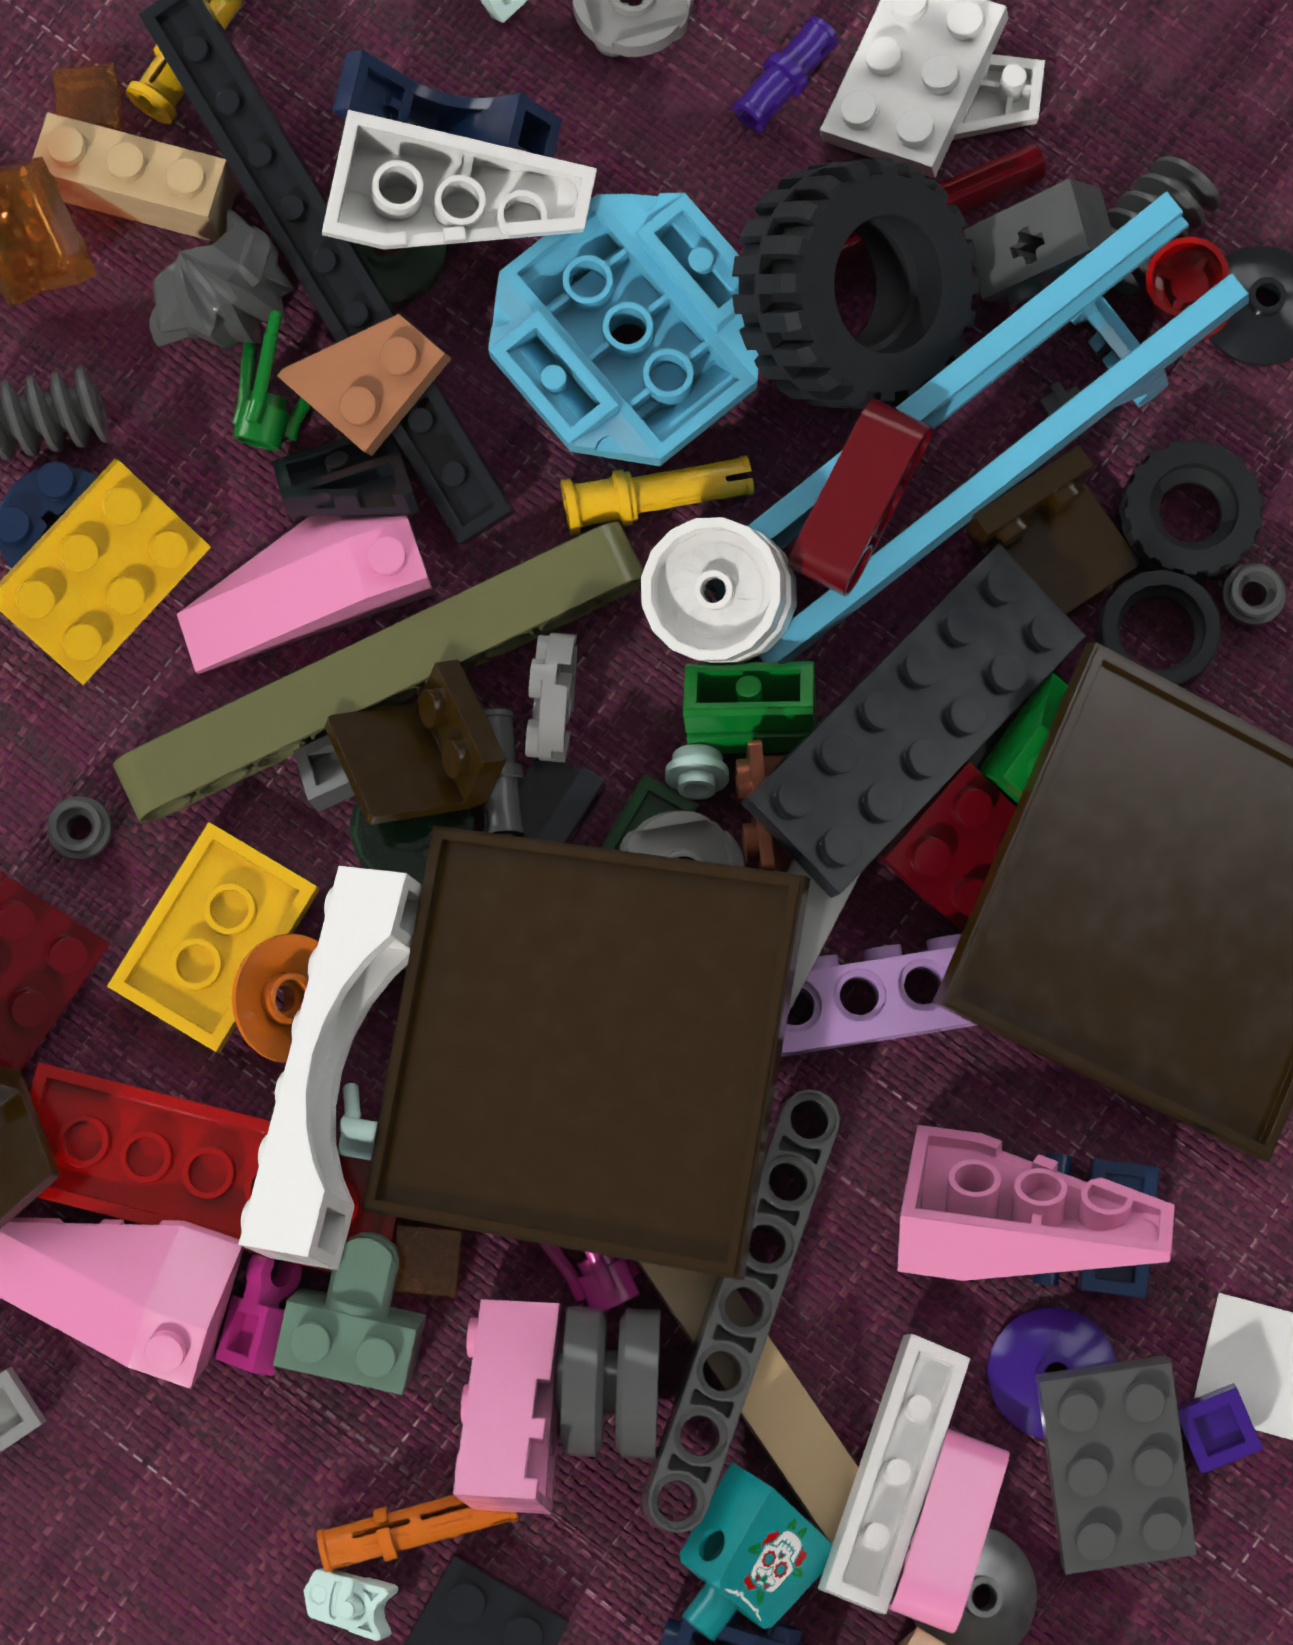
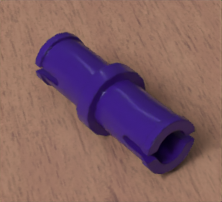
(785, 74)

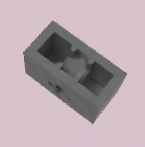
(1037, 241)

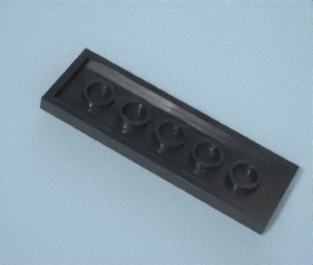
(913, 721)

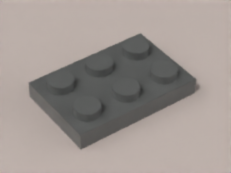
(1116, 1464)

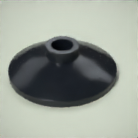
(1257, 332)

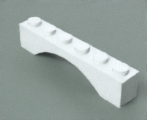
(299, 1193)

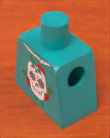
(750, 1555)

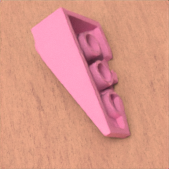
(306, 584)
(997, 1215)
(125, 1289)

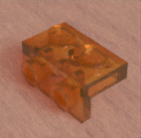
(37, 234)

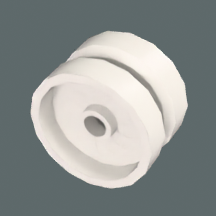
(680, 590)

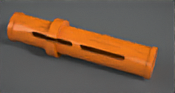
(401, 1530)

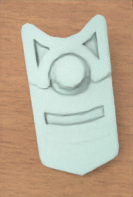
(350, 1602)

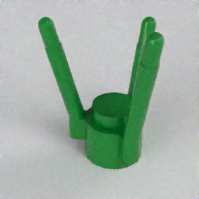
(259, 415)

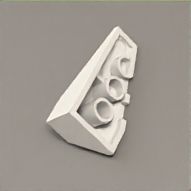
(436, 188)

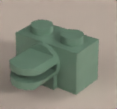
(351, 1327)

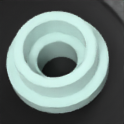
(697, 771)

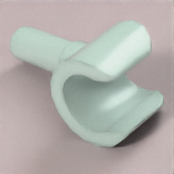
(356, 1133)

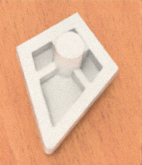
(1005, 96)

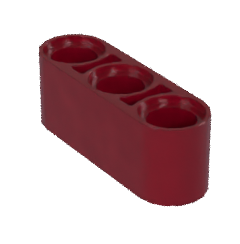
(860, 497)

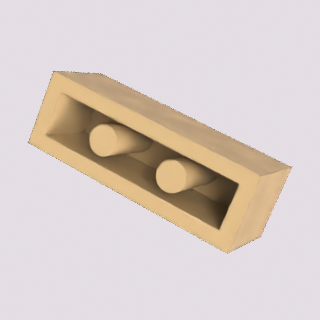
(138, 177)

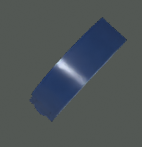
(503, 120)

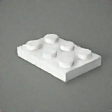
(914, 79)

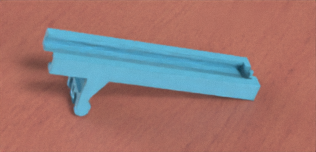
(1132, 374)

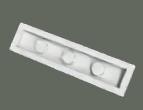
(894, 1474)

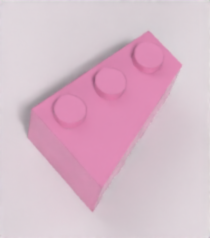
(511, 1408)

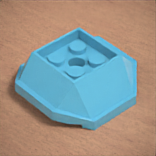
(638, 265)

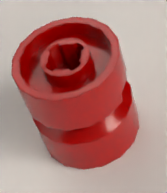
(1183, 274)

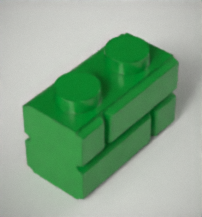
(749, 702)

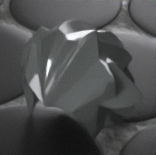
(220, 289)

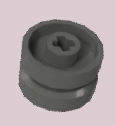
(609, 1382)

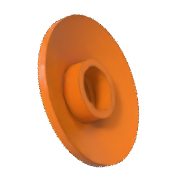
(271, 965)

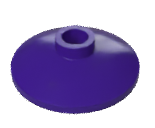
(1028, 1347)

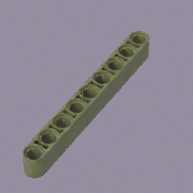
(378, 671)

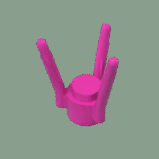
(603, 1278)

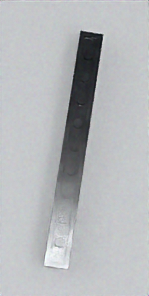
(325, 266)

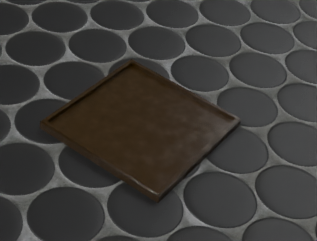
(1146, 907)
(588, 1048)

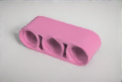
(950, 1532)

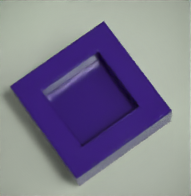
(1218, 1428)

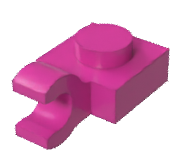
(255, 1319)

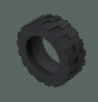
(1201, 465)

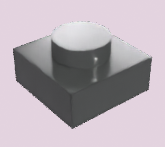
(322, 774)

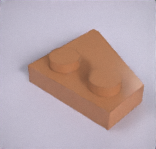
(368, 379)

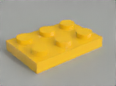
(99, 571)
(204, 928)

